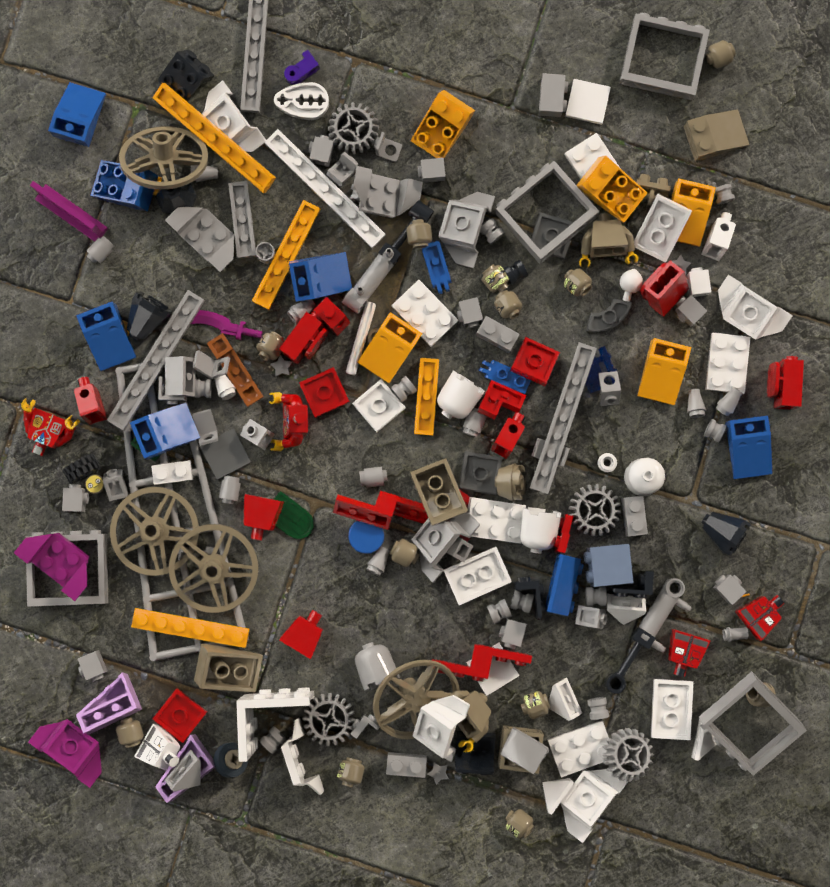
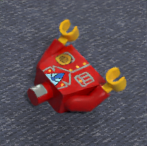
(294, 420)
(46, 428)

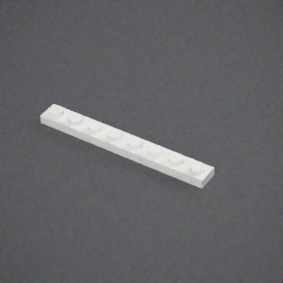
(325, 188)

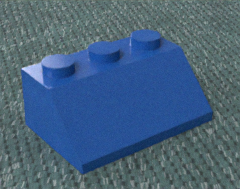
(563, 585)

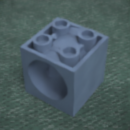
(608, 565)

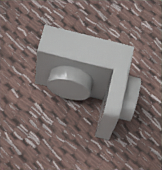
(115, 484)
(591, 617)

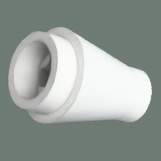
(224, 387)

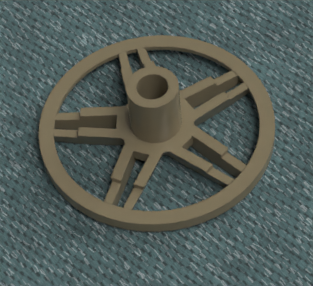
(163, 154)
(152, 530)
(213, 568)
(413, 695)

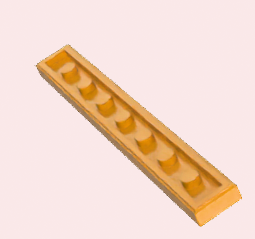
(214, 138)

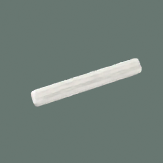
(360, 338)

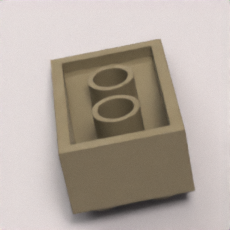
(715, 134)
(438, 492)
(227, 668)

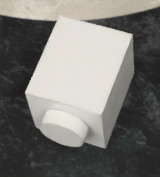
(698, 282)

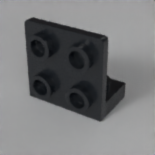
(644, 580)

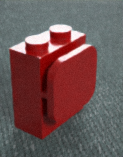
(665, 287)
(305, 338)
(786, 383)

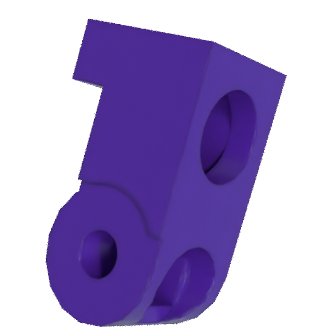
(302, 70)

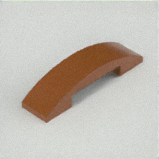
(236, 370)

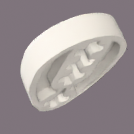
(303, 111)

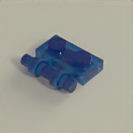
(592, 382)

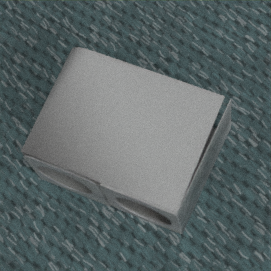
(524, 750)

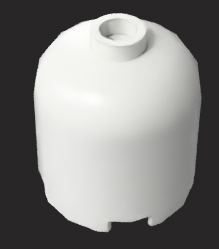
(458, 396)
(644, 476)
(539, 529)

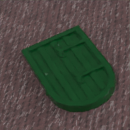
(293, 518)

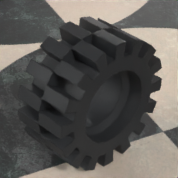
(81, 468)

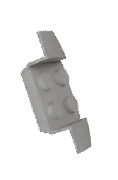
(385, 195)
(462, 226)
(204, 234)
(437, 539)

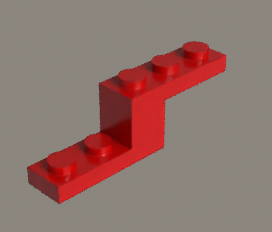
(382, 512)
(482, 660)

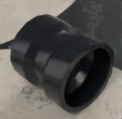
(516, 272)

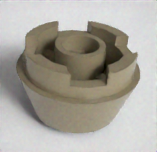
(510, 482)

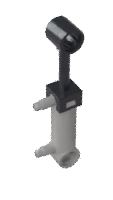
(382, 264)
(648, 629)

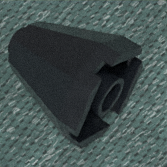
(177, 197)
(146, 316)
(725, 531)

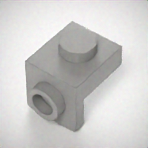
(342, 169)
(359, 725)

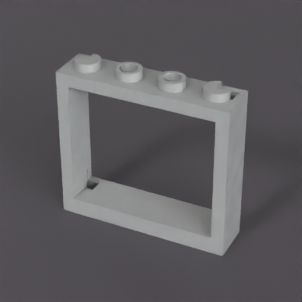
(657, 85)
(563, 237)
(102, 574)
(771, 749)

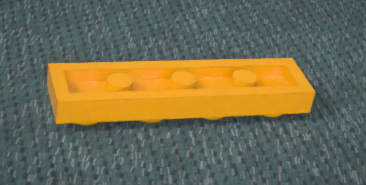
(426, 396)

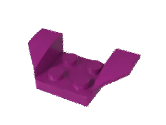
(58, 560)
(71, 749)

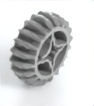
(359, 125)
(602, 516)
(337, 722)
(637, 757)

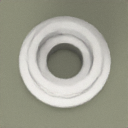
(613, 462)

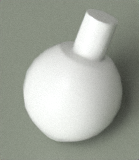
(630, 282)

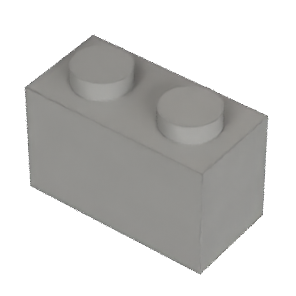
(552, 95)
(497, 334)
(179, 376)
(634, 516)
(406, 764)

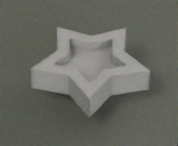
(681, 263)
(281, 366)
(438, 772)

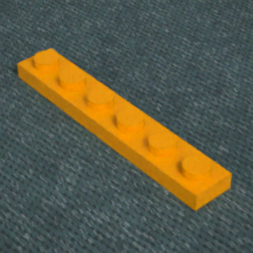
(286, 252)
(190, 627)

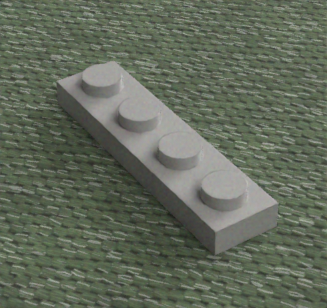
(242, 219)

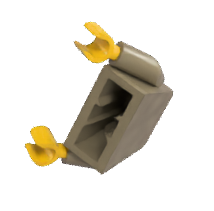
(607, 239)
(477, 718)

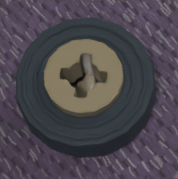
(223, 761)

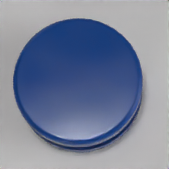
(365, 537)

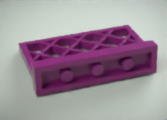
(69, 212)

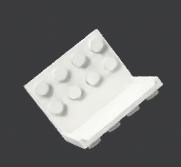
(247, 723)

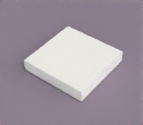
(587, 101)
(379, 405)
(499, 674)

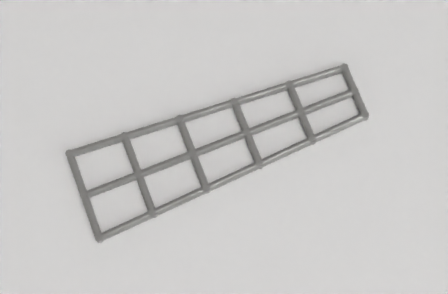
(134, 484)

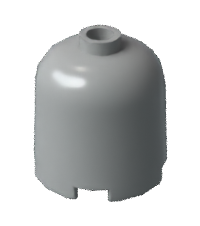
(374, 665)

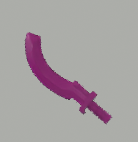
(223, 324)

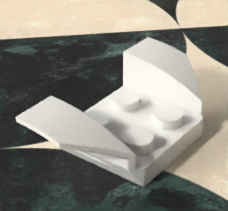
(226, 116)
(749, 310)
(438, 722)
(295, 768)
(588, 800)

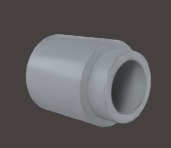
(100, 250)
(474, 423)
(373, 477)
(229, 489)

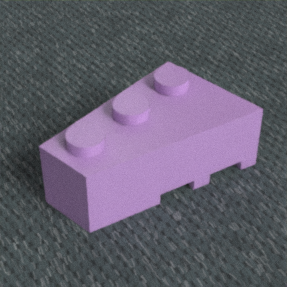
(110, 706)
(203, 755)

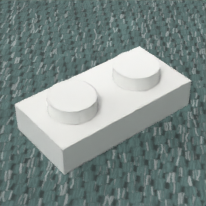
(172, 472)

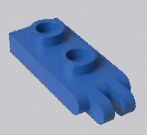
(436, 266)
(502, 374)

